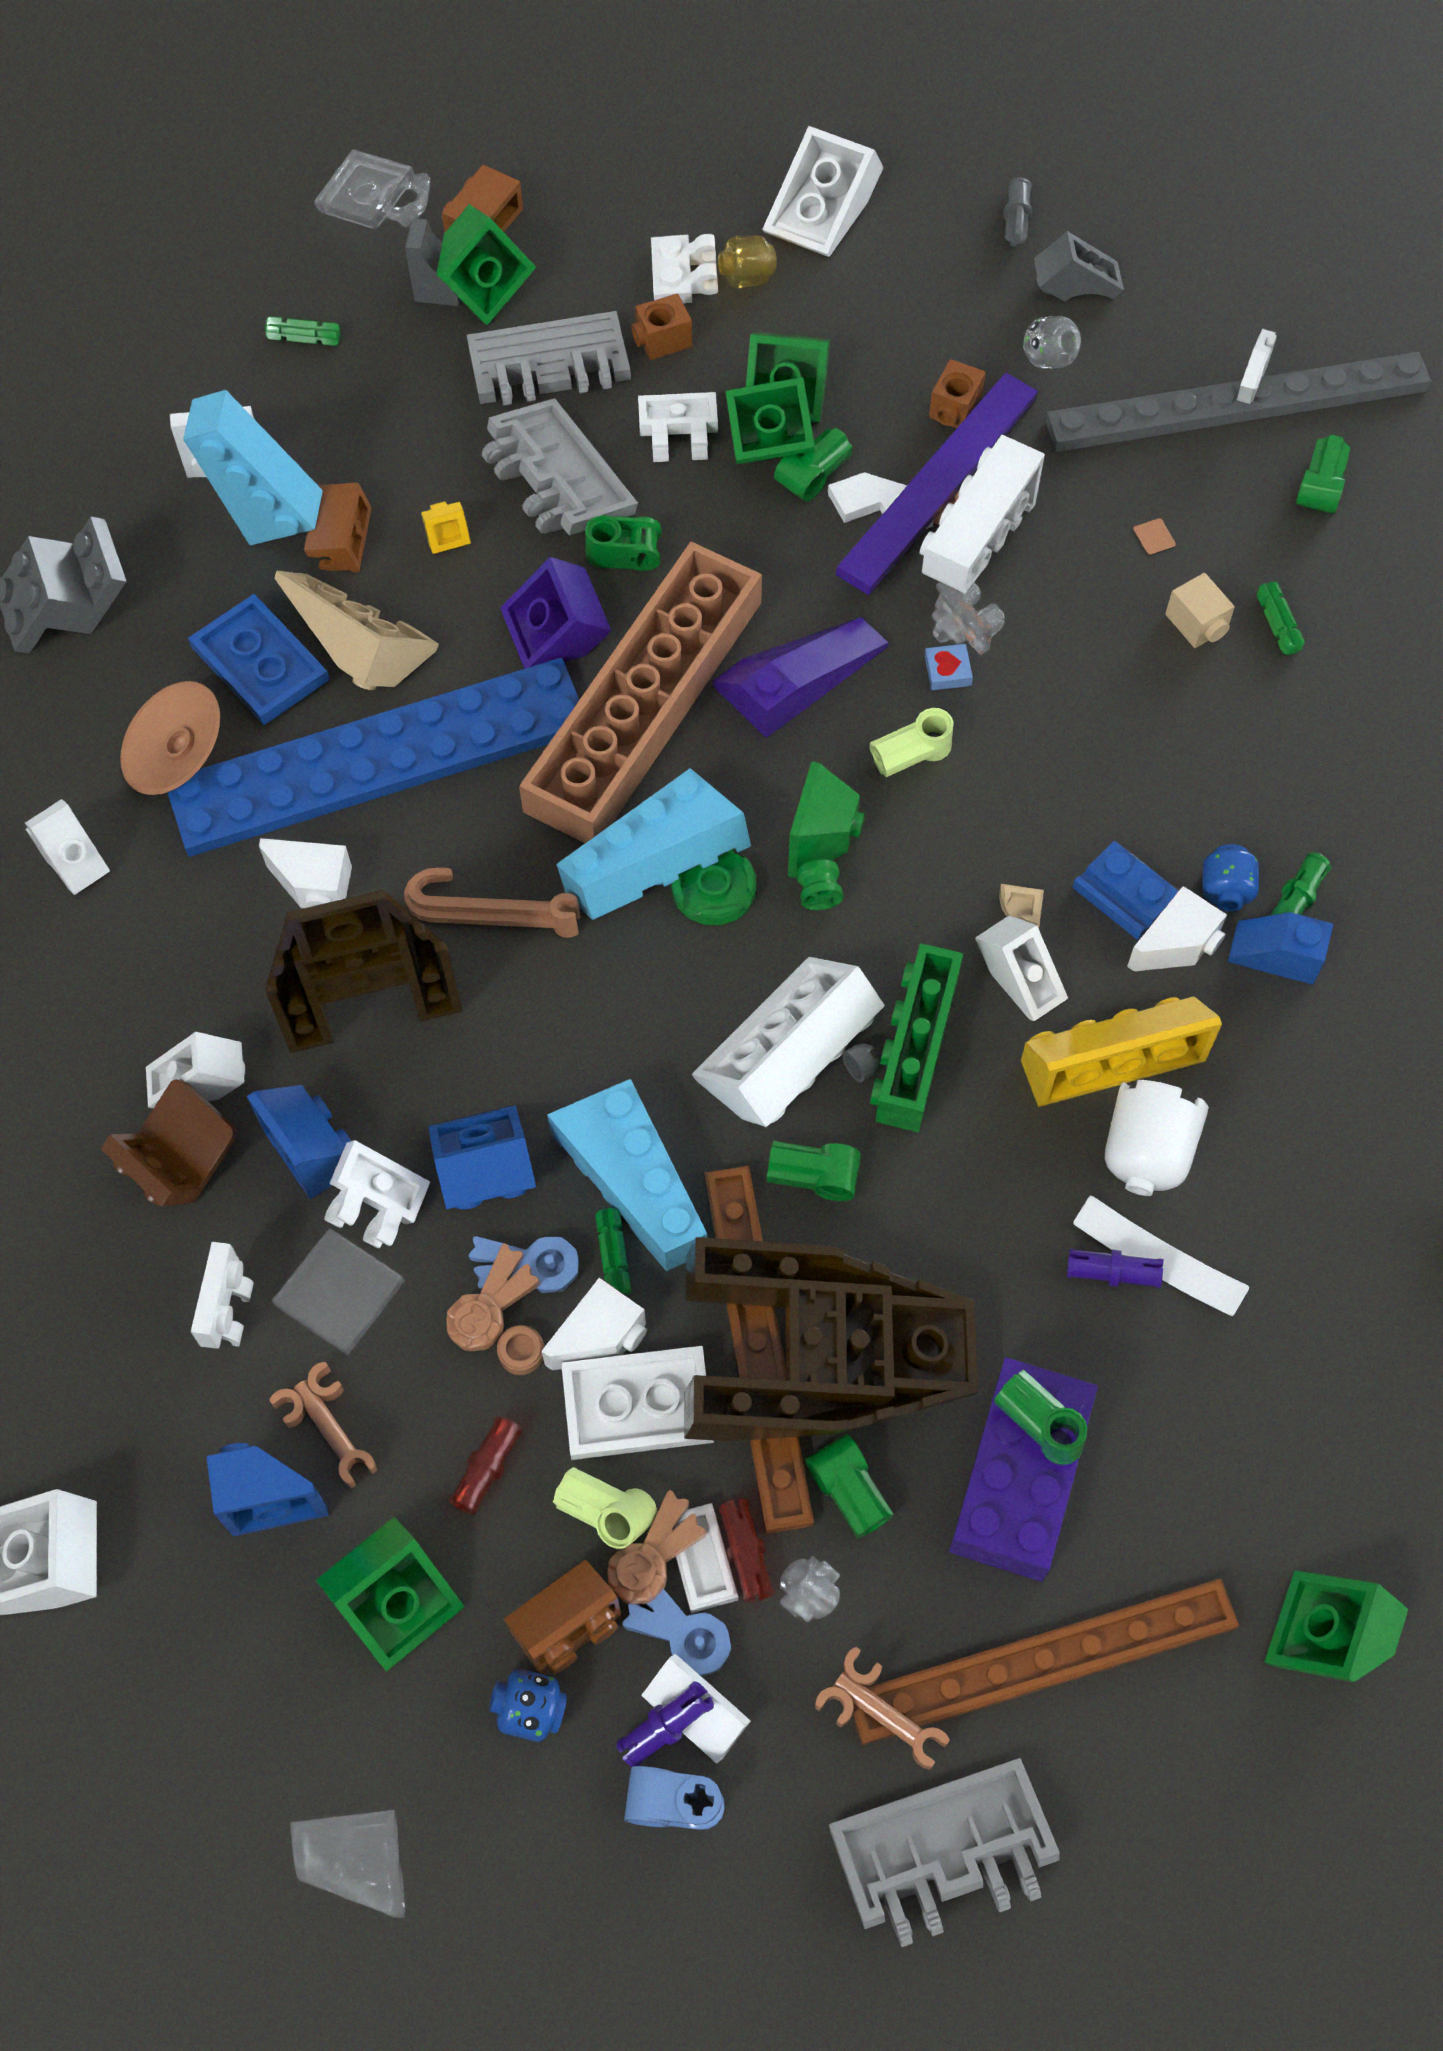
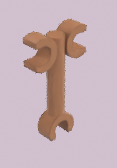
(308, 1398)
(852, 1689)

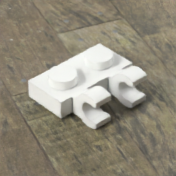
(672, 266)
(678, 415)
(379, 1183)
(220, 1281)

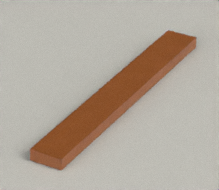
(759, 1356)
(1052, 1658)

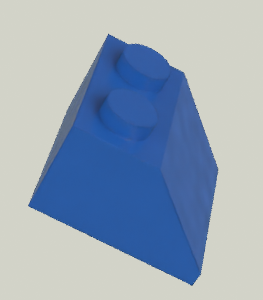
(300, 1134)
(481, 1158)
(258, 1491)

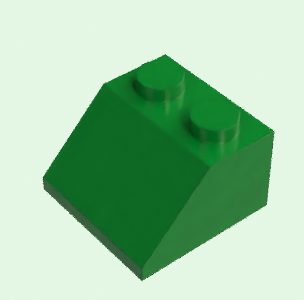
(481, 263)
(790, 357)
(770, 420)
(390, 1593)

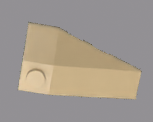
(354, 635)

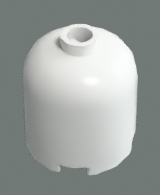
(1153, 1136)

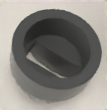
(861, 1062)

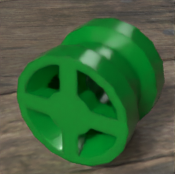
(819, 884)

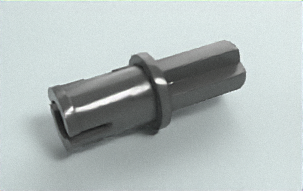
(1018, 211)

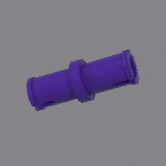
(1115, 1268)
(665, 1724)

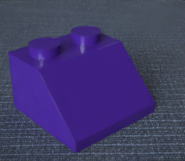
(555, 614)

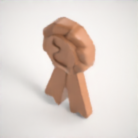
(477, 1319)
(640, 1570)

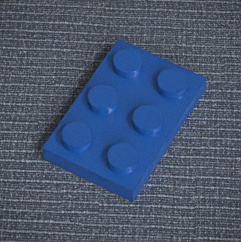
(258, 659)

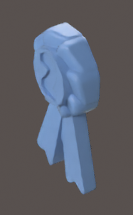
(550, 1259)
(695, 1638)

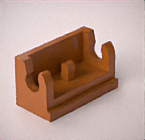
(340, 527)

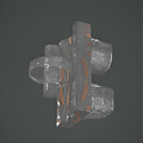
(961, 621)

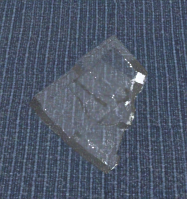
(352, 1858)

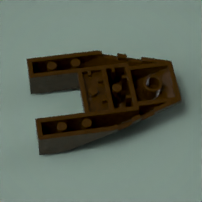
(353, 951)
(855, 1342)

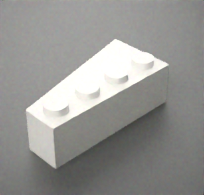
(983, 513)

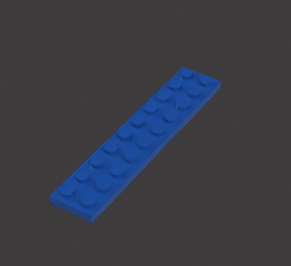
(372, 757)

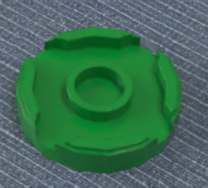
(718, 896)

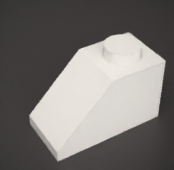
(308, 870)
(1179, 934)
(1022, 965)
(203, 1061)
(597, 1328)

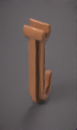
(556, 914)

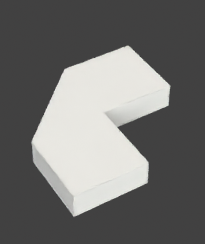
(1256, 366)
(863, 495)

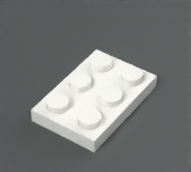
(629, 1401)

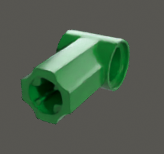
(807, 472)
(1323, 481)
(826, 1170)
(1041, 1414)
(843, 1475)

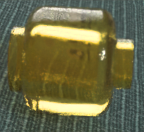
(747, 261)

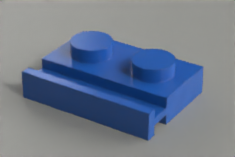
(1125, 889)

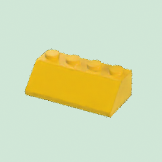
(1119, 1049)

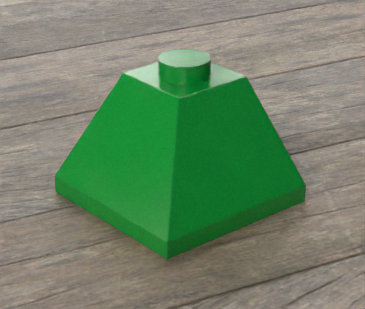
(824, 819)
(1335, 1627)

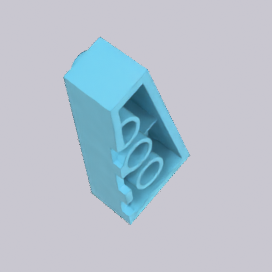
(628, 1163)

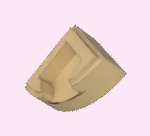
(1021, 902)

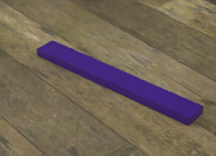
(935, 484)

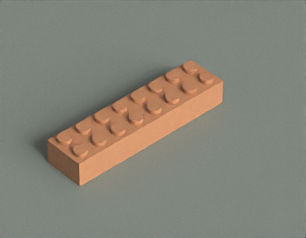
(641, 694)

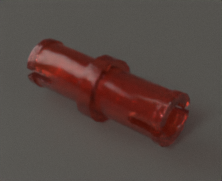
(485, 1465)
(746, 1550)

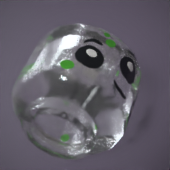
(1052, 342)

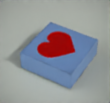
(948, 667)

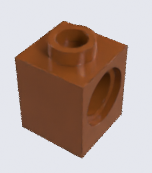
(662, 326)
(956, 393)

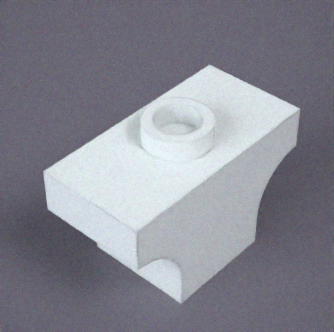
(66, 846)

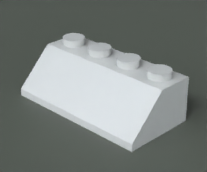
(790, 1039)

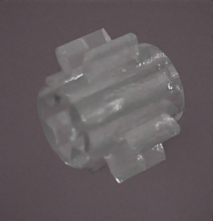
(809, 1588)

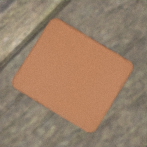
(1154, 536)

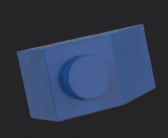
(1282, 945)

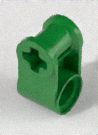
(619, 542)

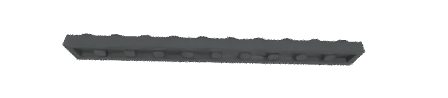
(1219, 404)

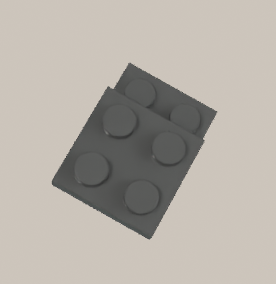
(60, 585)

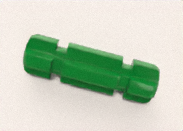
(302, 331)
(1280, 618)
(613, 1249)

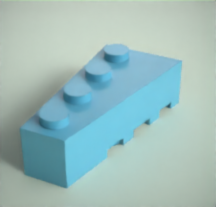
(250, 470)
(654, 843)

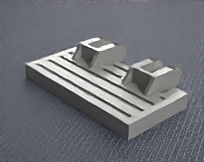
(548, 355)
(559, 466)
(942, 1839)

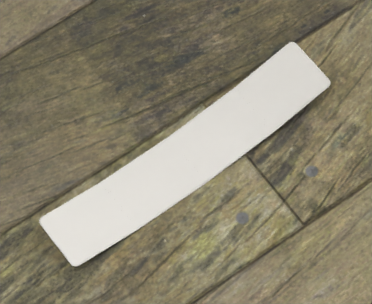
(1178, 1268)

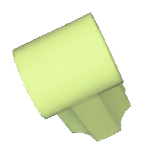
(912, 744)
(614, 1513)

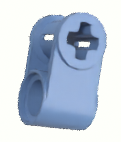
(662, 1797)

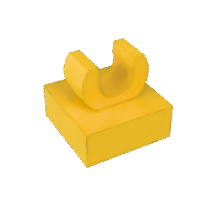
(445, 526)

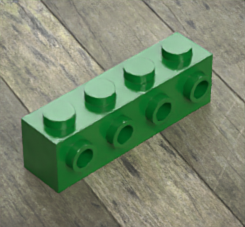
(918, 1038)

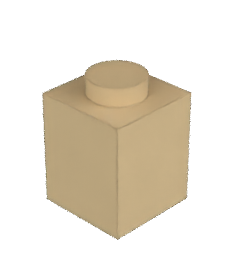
(1200, 610)

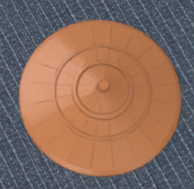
(170, 738)

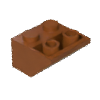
(565, 1618)

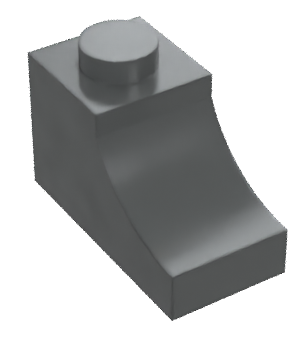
(423, 258)
(1076, 268)

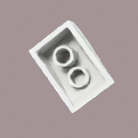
(823, 191)
(47, 1552)

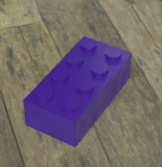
(1014, 1491)

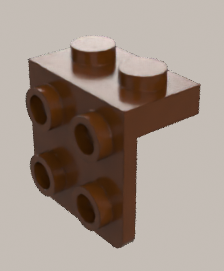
(174, 1147)

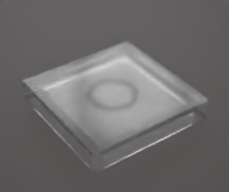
(364, 189)
(338, 1291)

